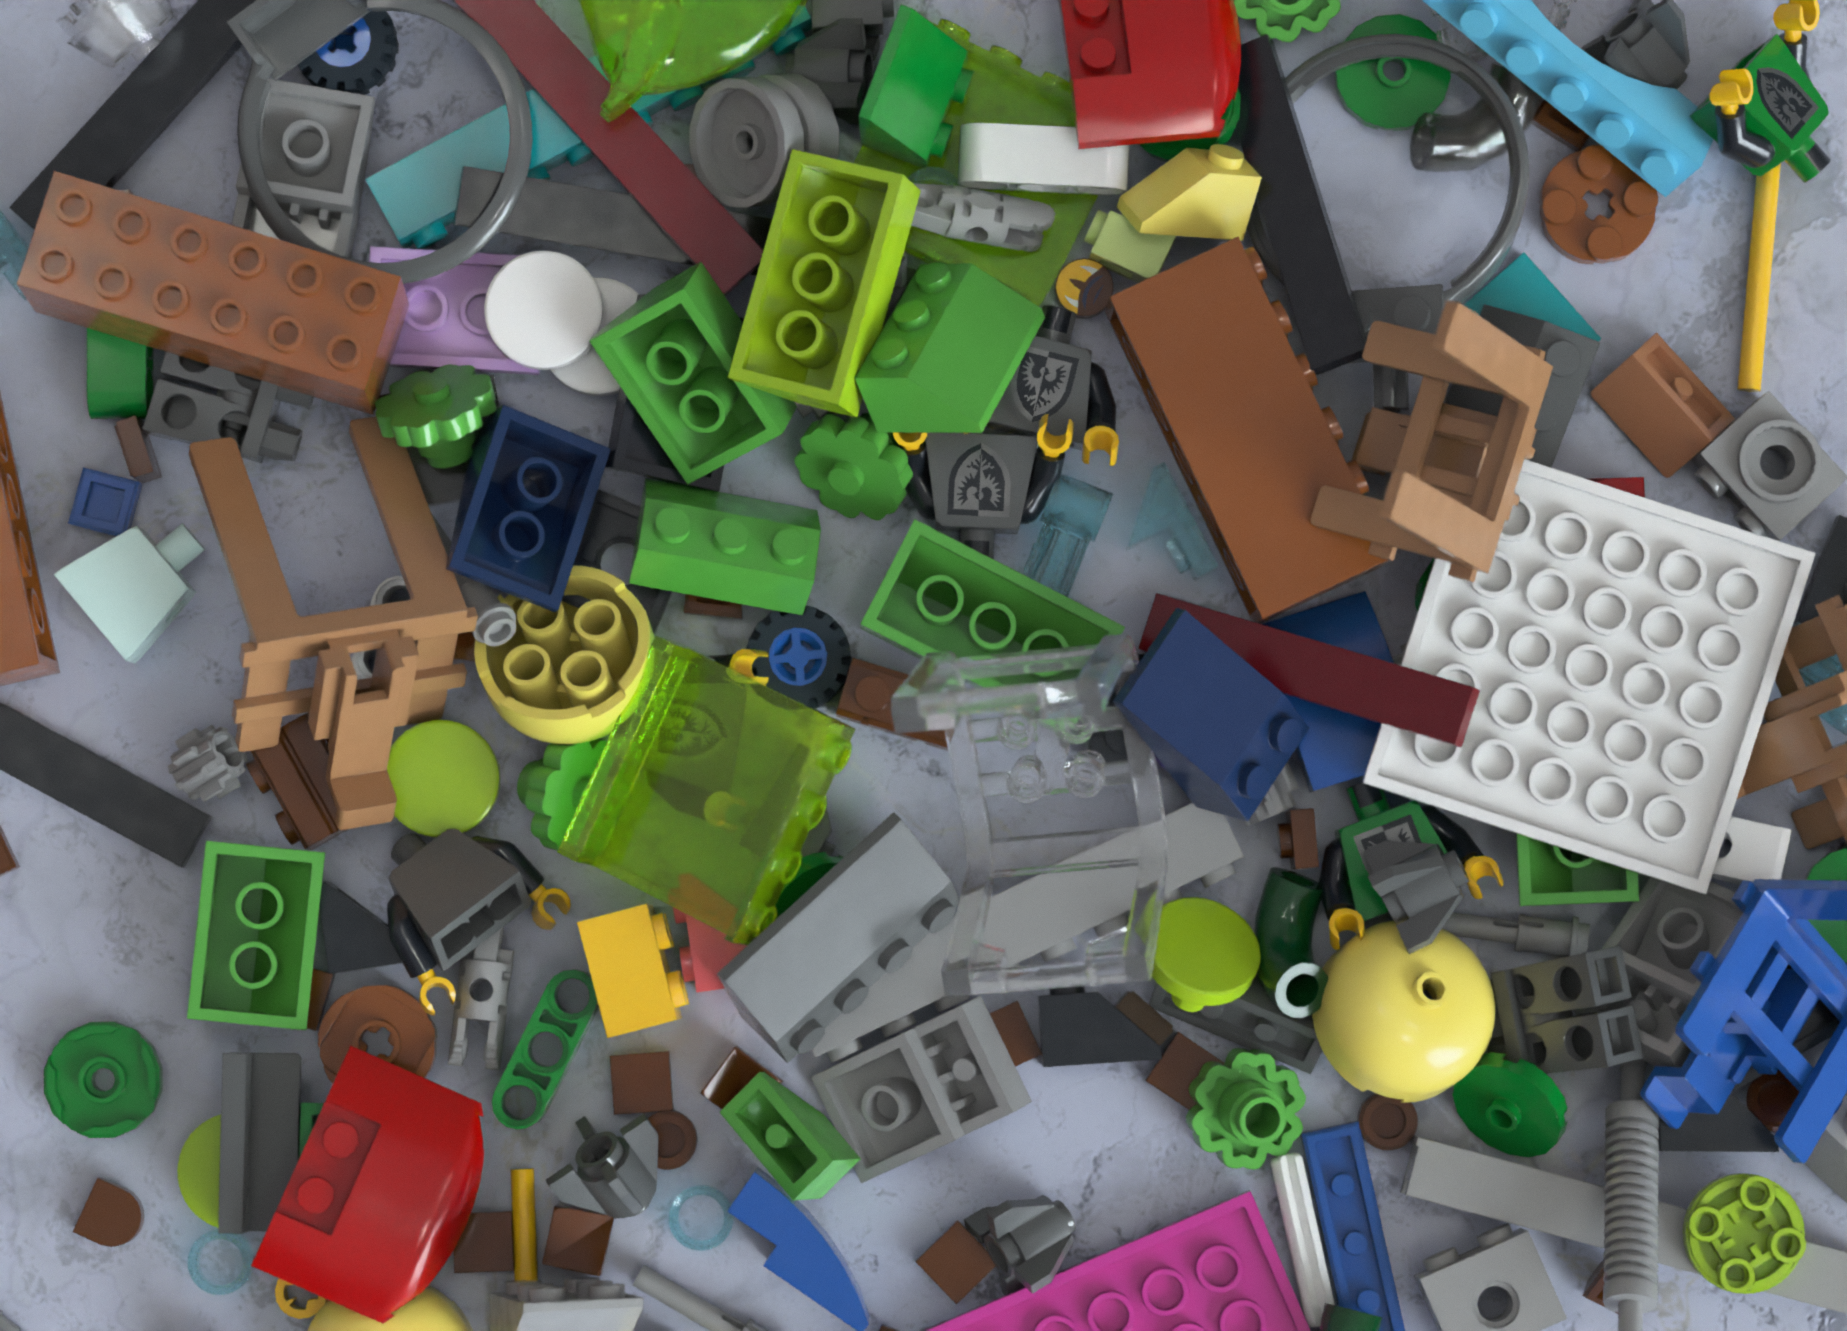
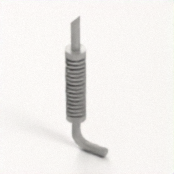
(1631, 1202)

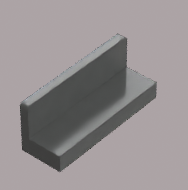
(1252, 1023)
(257, 1136)

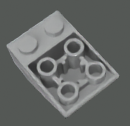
(577, 1306)

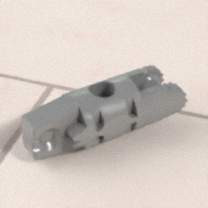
(982, 216)
(489, 964)

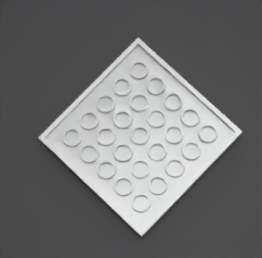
(1612, 672)

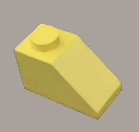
(1195, 195)

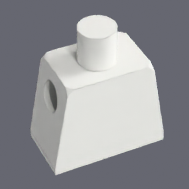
(1755, 853)

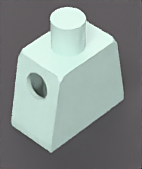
(133, 586)

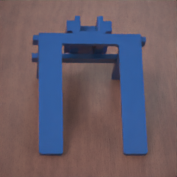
(1756, 1008)

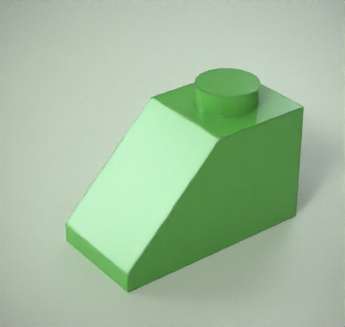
(789, 1138)

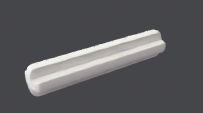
(1302, 1235)

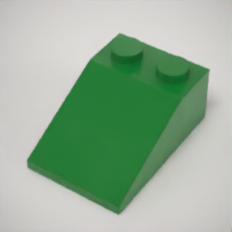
(914, 91)

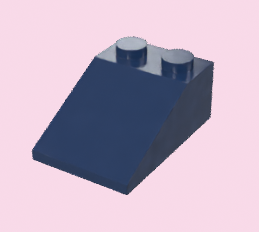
(525, 506)
(1210, 718)

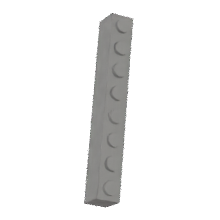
(1037, 919)

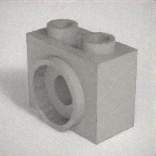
(1733, 469)
(1502, 1260)

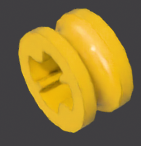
(286, 1305)

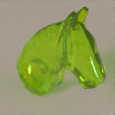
(677, 43)

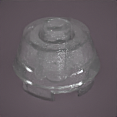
(116, 28)

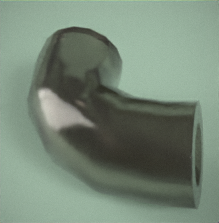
(1472, 135)

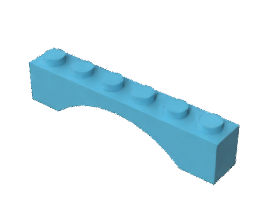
(1631, 119)

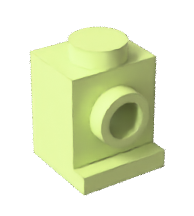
(1125, 249)

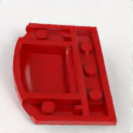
(1150, 68)
(377, 1189)

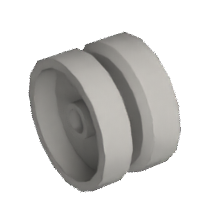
(747, 133)

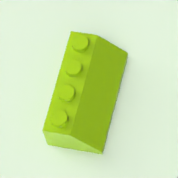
(824, 281)

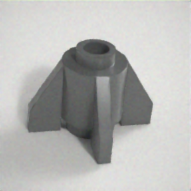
(1646, 44)
(839, 63)
(1417, 887)
(613, 1172)
(1024, 1240)

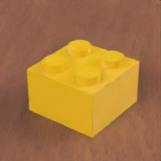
(632, 969)

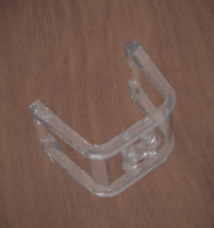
(1068, 714)

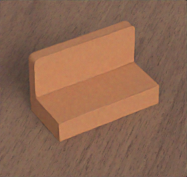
(1662, 406)

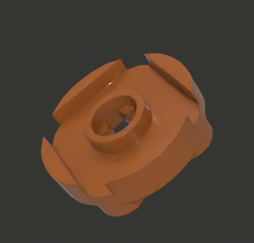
(1602, 238)
(371, 1009)

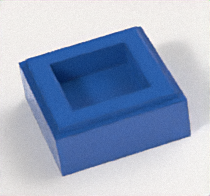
(104, 502)

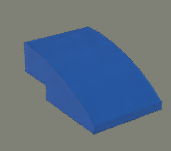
(1336, 742)
(802, 1249)

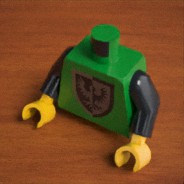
(1768, 102)
(1345, 869)

